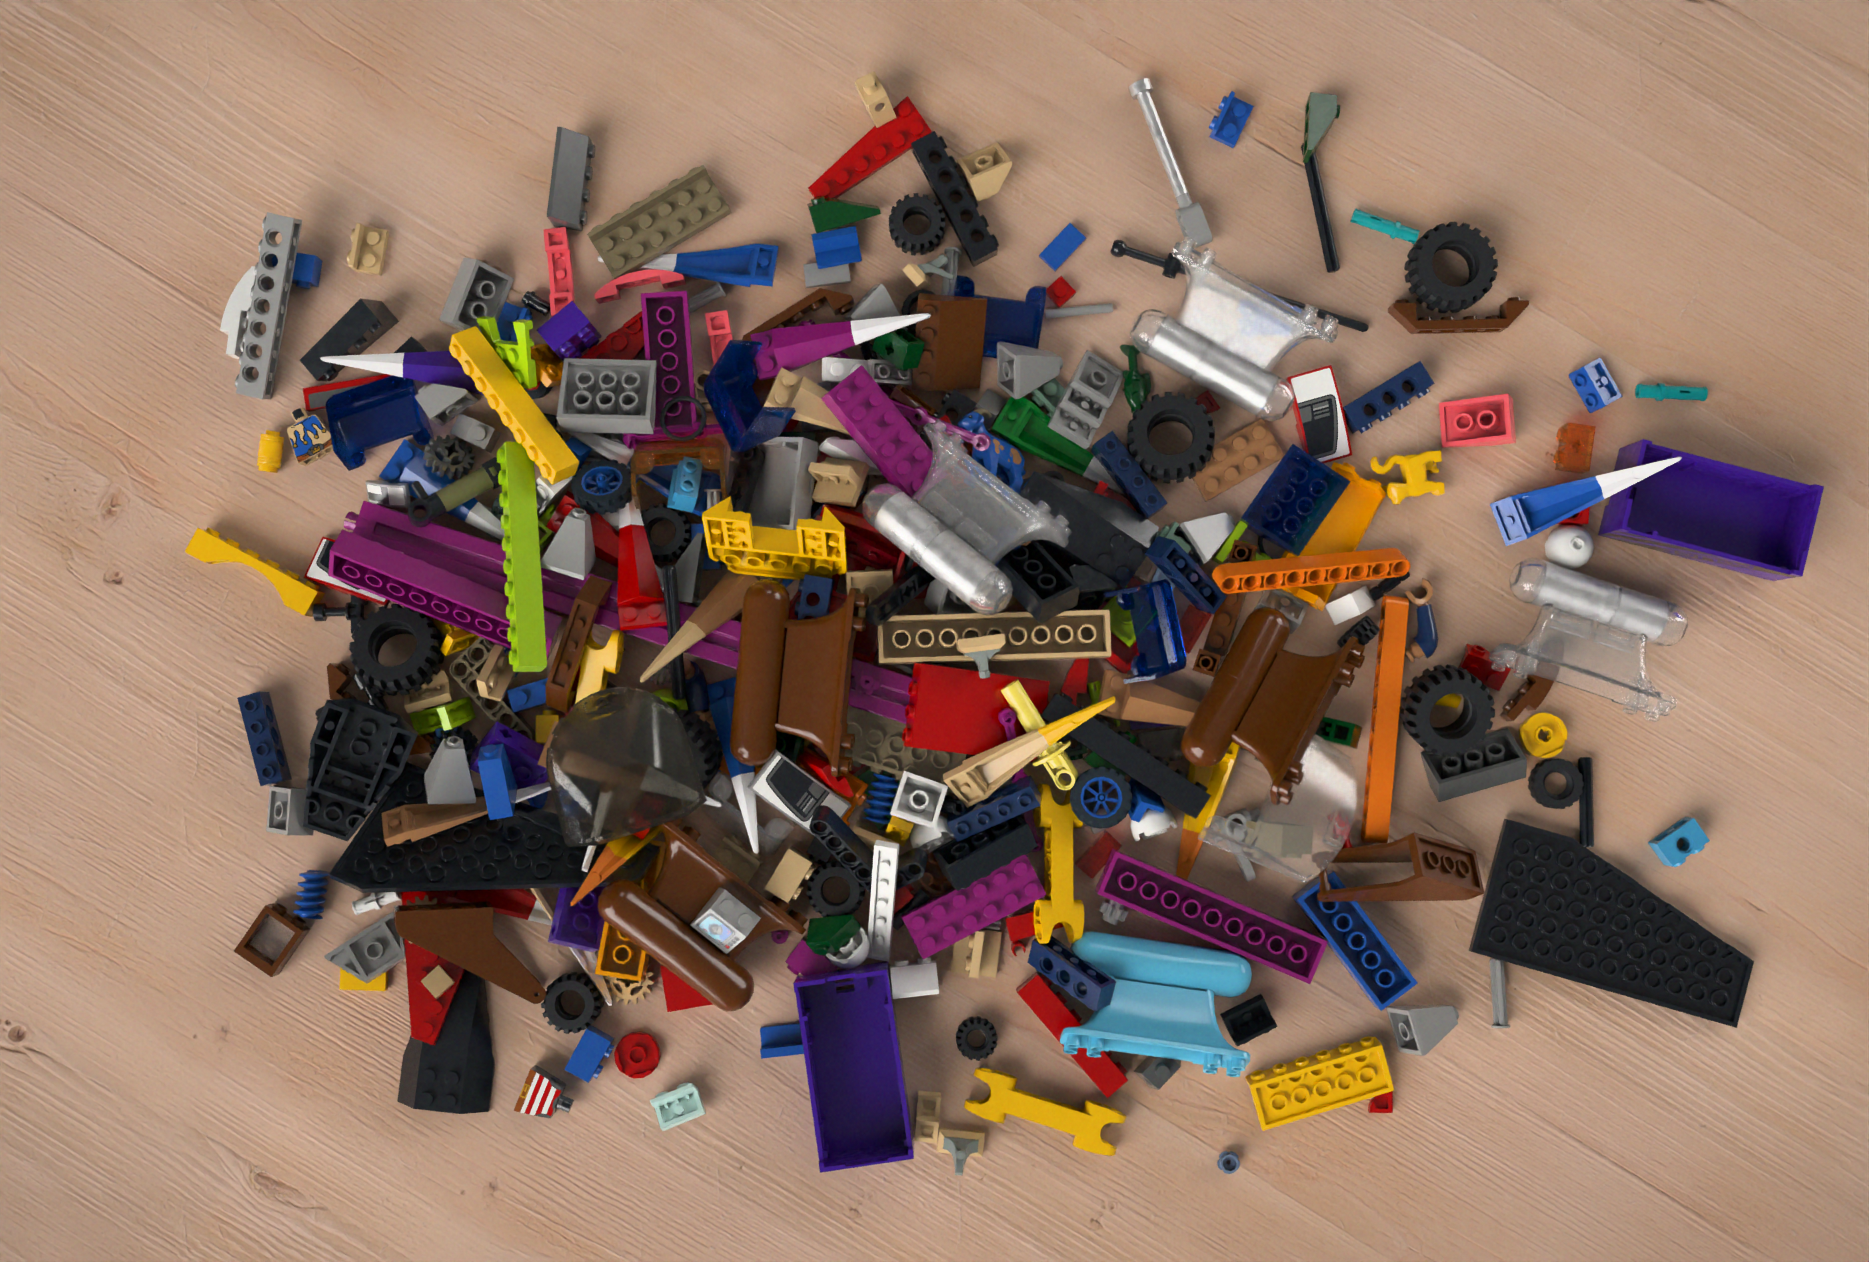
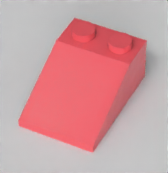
(1477, 422)

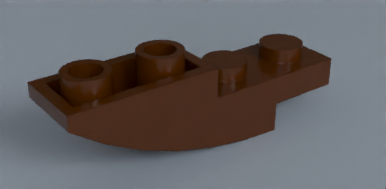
(1529, 697)

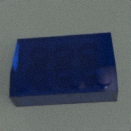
(1294, 501)

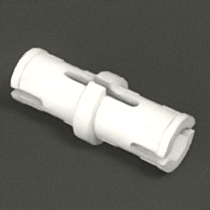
(375, 901)

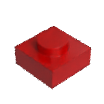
(1060, 292)

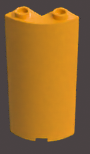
(1340, 529)

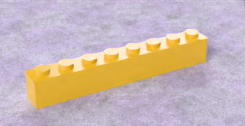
(513, 405)

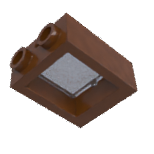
(272, 939)

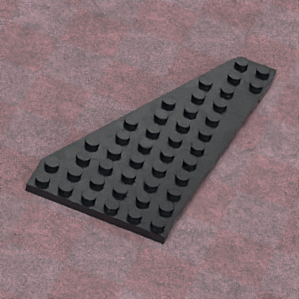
(474, 855)

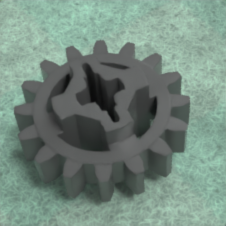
(449, 456)

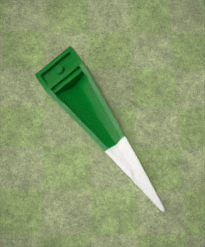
(1027, 429)

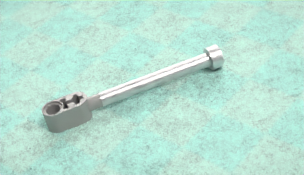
(1189, 215)

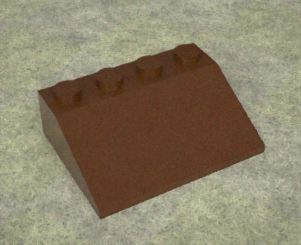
(951, 341)

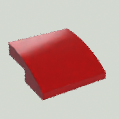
(822, 772)

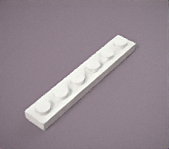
(882, 899)

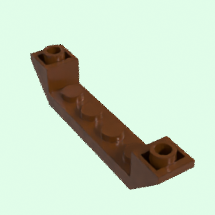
(837, 301)
(1406, 315)
(1225, 618)
(573, 642)
(338, 681)

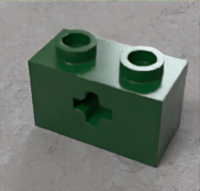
(900, 349)

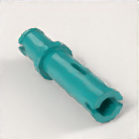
(1385, 226)
(1663, 392)

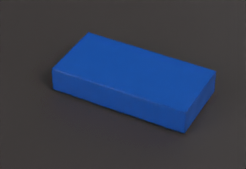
(1062, 247)

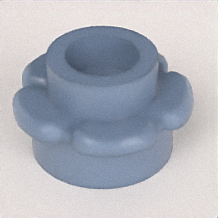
(1228, 1168)

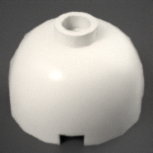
(1569, 546)
(1153, 824)
(929, 838)
(853, 952)

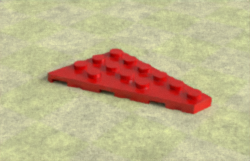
(425, 1010)

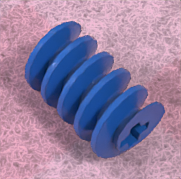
(881, 799)
(311, 894)

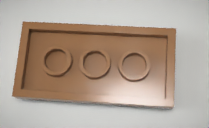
(1238, 459)

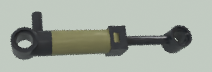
(454, 493)

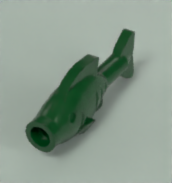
(1136, 385)

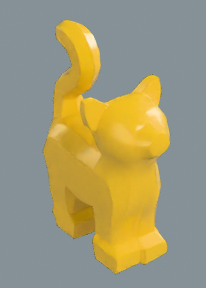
(1414, 475)

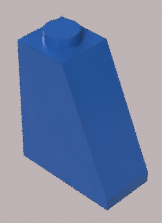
(497, 781)

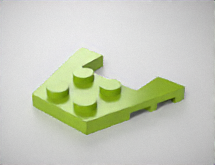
(514, 354)

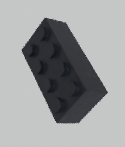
(1039, 581)
(984, 852)

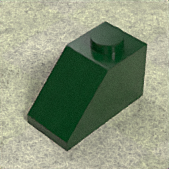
(831, 933)

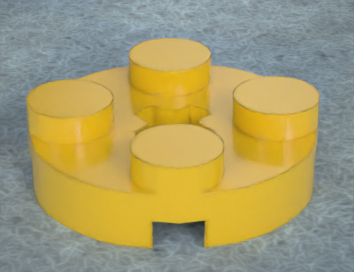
(1554, 741)

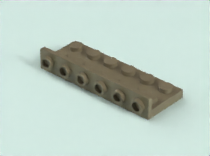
(659, 222)
(882, 748)

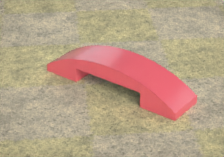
(559, 268)
(611, 290)
(718, 331)

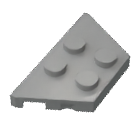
(371, 951)

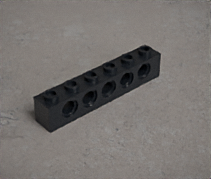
(934, 145)

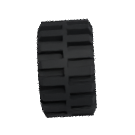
(920, 206)
(683, 531)
(819, 901)
(555, 1011)

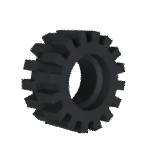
(1363, 630)
(976, 1024)

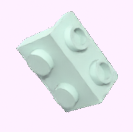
(678, 1105)

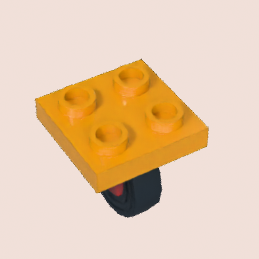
(548, 370)

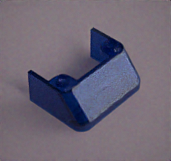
(735, 403)
(1155, 629)

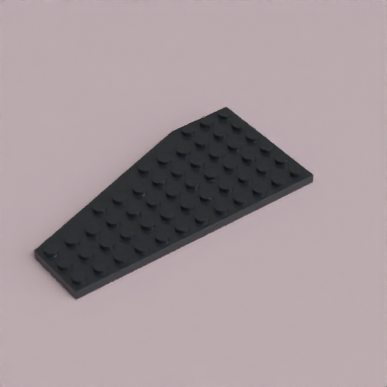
(1590, 923)

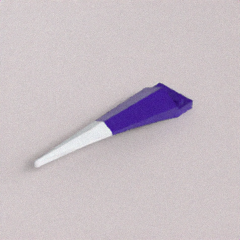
(428, 367)

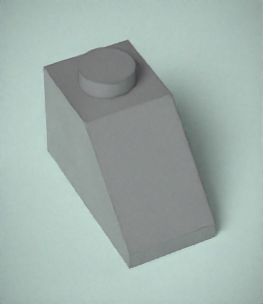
(475, 432)

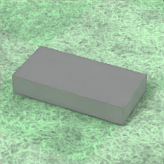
(827, 276)

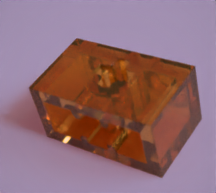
(1582, 439)

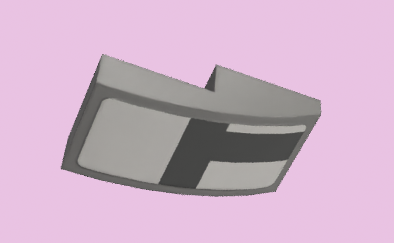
(388, 494)

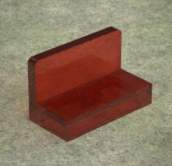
(1192, 625)
(1097, 854)

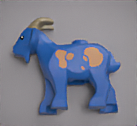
(1000, 457)

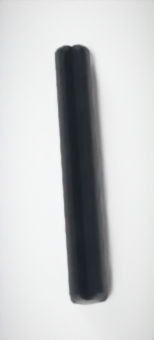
(1586, 811)

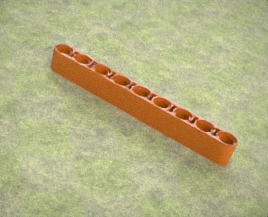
(1310, 570)

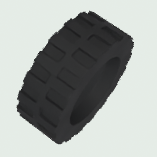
(1573, 780)

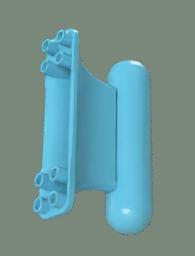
(1161, 1001)

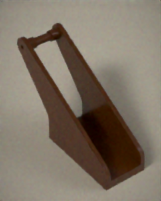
(1440, 871)
(466, 938)

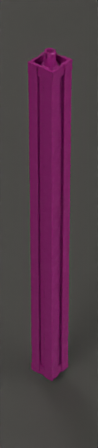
(483, 564)

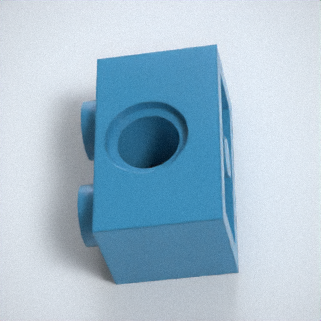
(1666, 843)

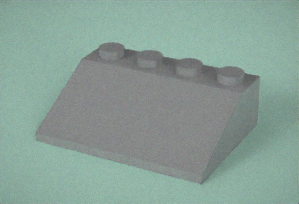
(607, 396)

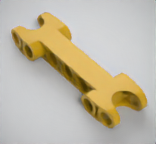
(598, 662)
(1058, 869)
(1082, 1123)

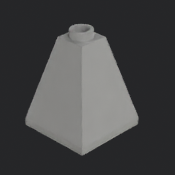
(874, 305)
(1024, 368)
(1205, 535)
(572, 547)
(448, 775)
(1421, 1026)

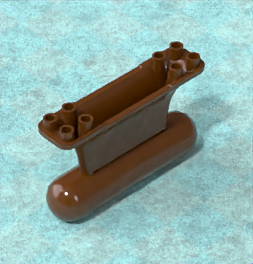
(794, 676)
(1268, 701)
(681, 891)

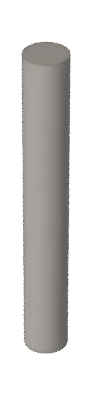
(1079, 310)

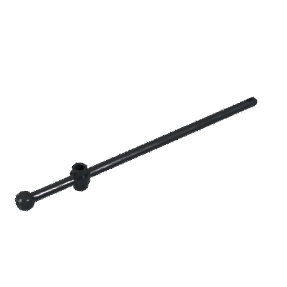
(1173, 266)

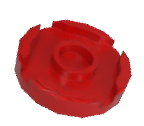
(637, 1054)

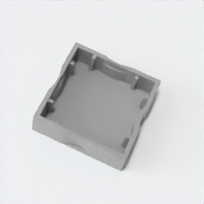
(784, 482)

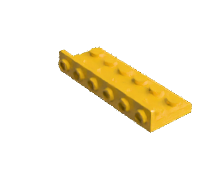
(1319, 1082)

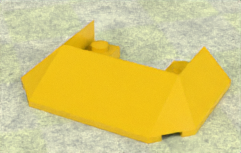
(812, 549)

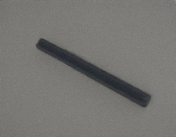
(1321, 214)
(673, 627)

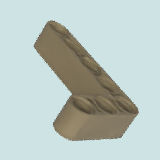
(468, 680)

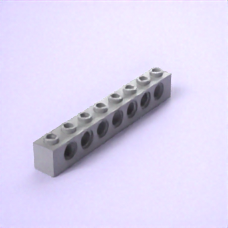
(278, 299)

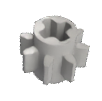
(1113, 912)

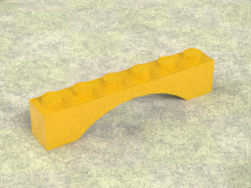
(295, 594)

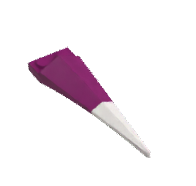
(806, 344)

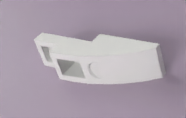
(235, 314)
(880, 370)

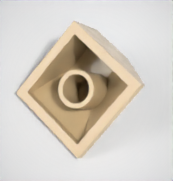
(985, 170)

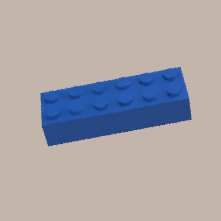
(1356, 944)

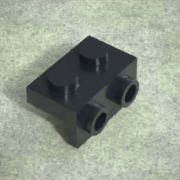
(1248, 1020)

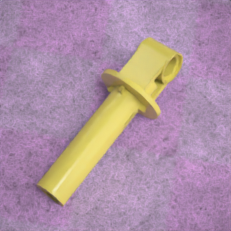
(1054, 757)

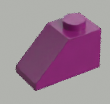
(806, 962)

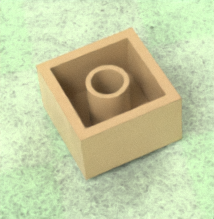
(789, 874)

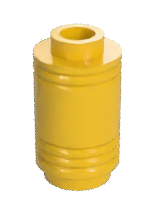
(270, 451)

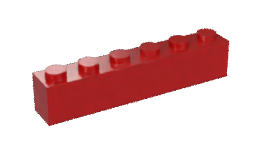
(1056, 1016)

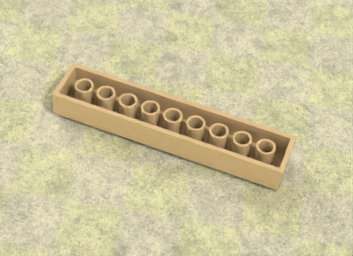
(934, 637)

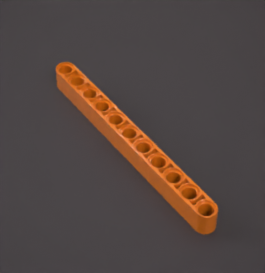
(1384, 719)

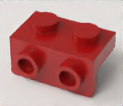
(1478, 664)

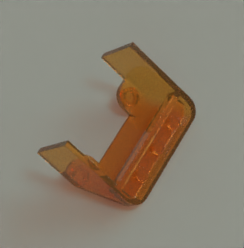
(659, 453)

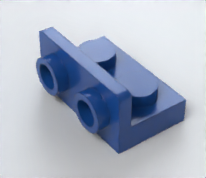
(1231, 121)
(508, 315)
(1595, 385)

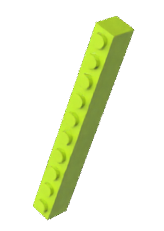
(522, 559)

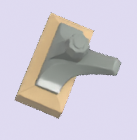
(921, 273)
(981, 650)
(960, 1144)

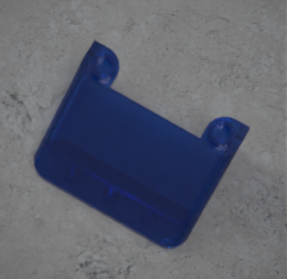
(1008, 319)
(374, 417)

